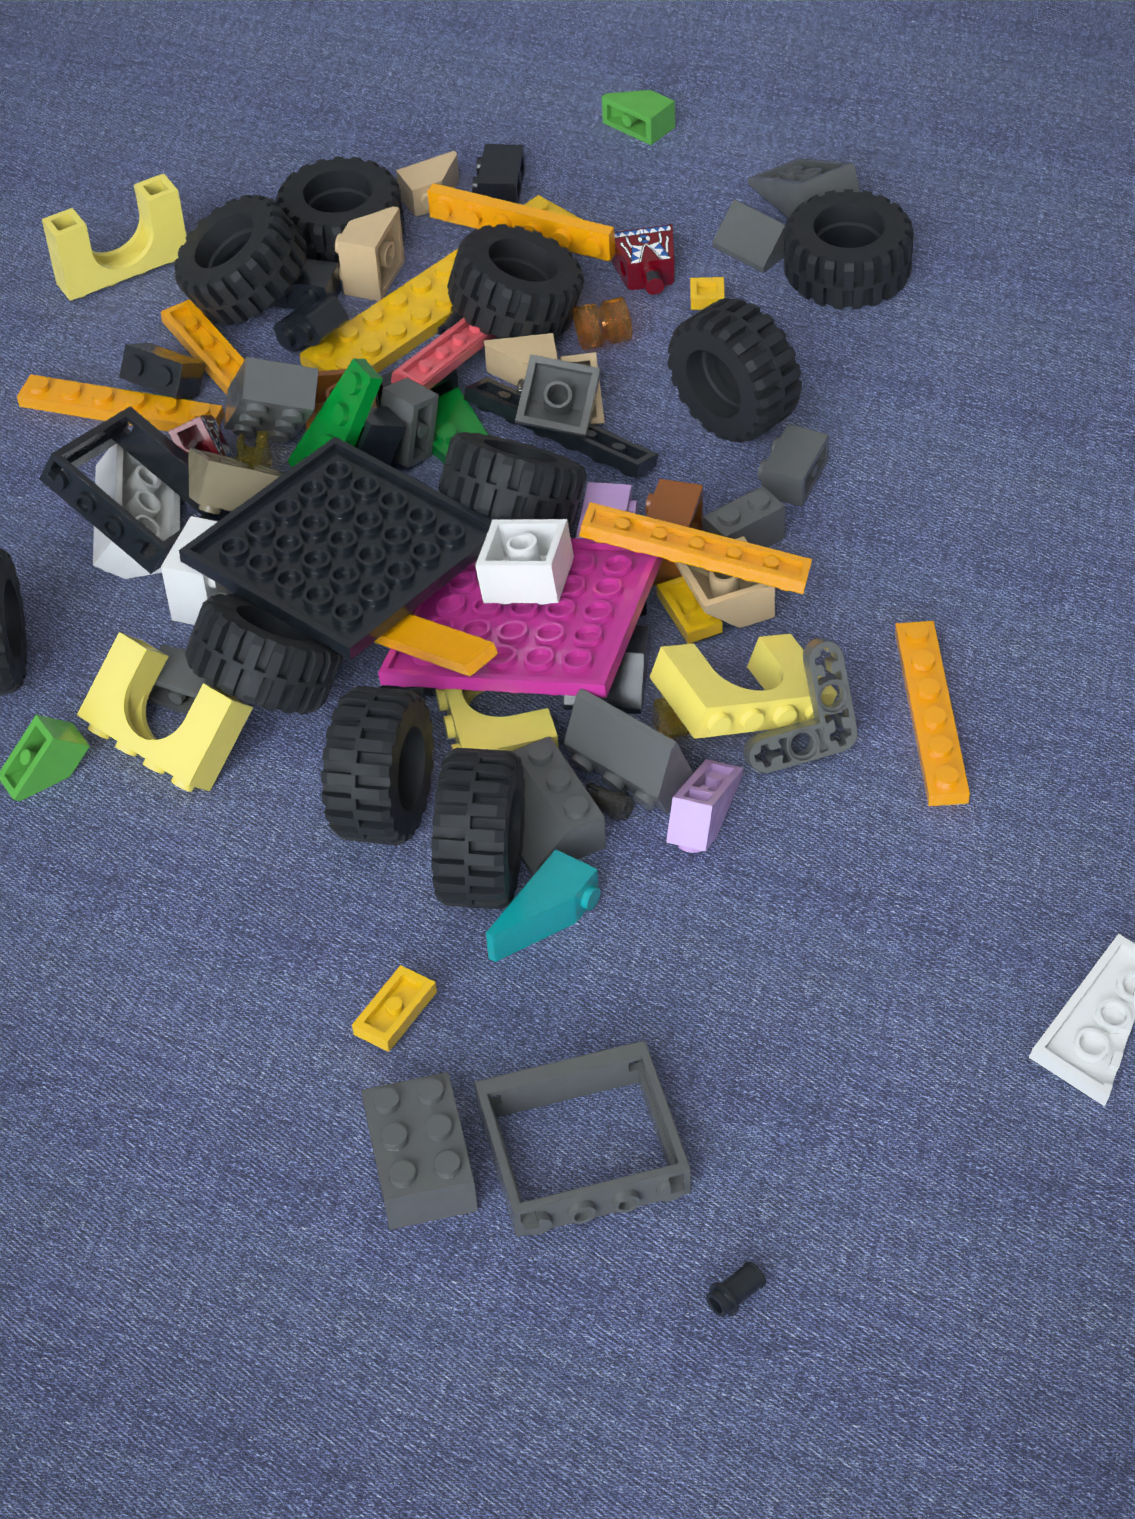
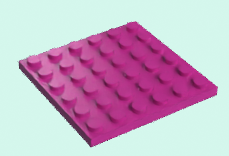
(538, 645)

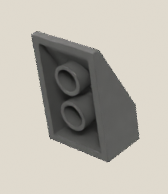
(801, 179)

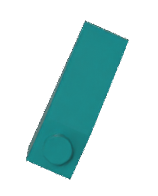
(546, 905)

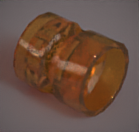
(614, 322)

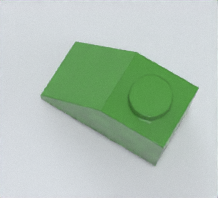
(639, 114)
(42, 757)

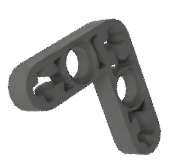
(820, 726)

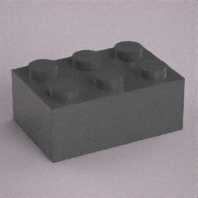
(270, 399)
(419, 1150)

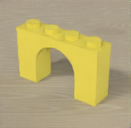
(153, 244)
(717, 708)
(118, 710)
(488, 732)

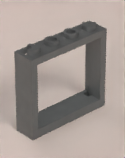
(571, 1080)

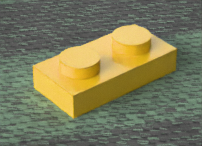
(686, 611)
(394, 1008)

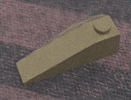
(224, 482)

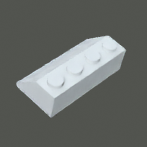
(142, 497)

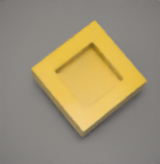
(705, 291)

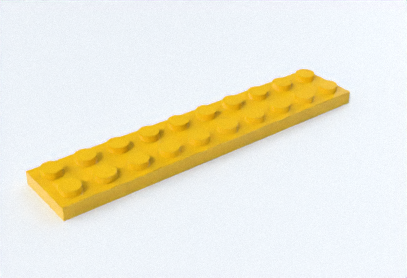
(398, 320)

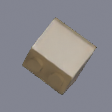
(370, 254)
(728, 596)

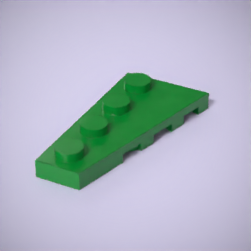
(343, 411)
(453, 416)

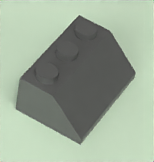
(625, 752)
(557, 808)

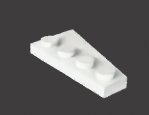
(1094, 1025)

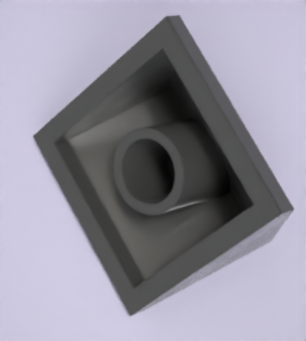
(750, 237)
(558, 395)

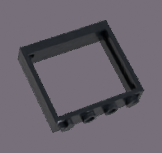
(152, 451)

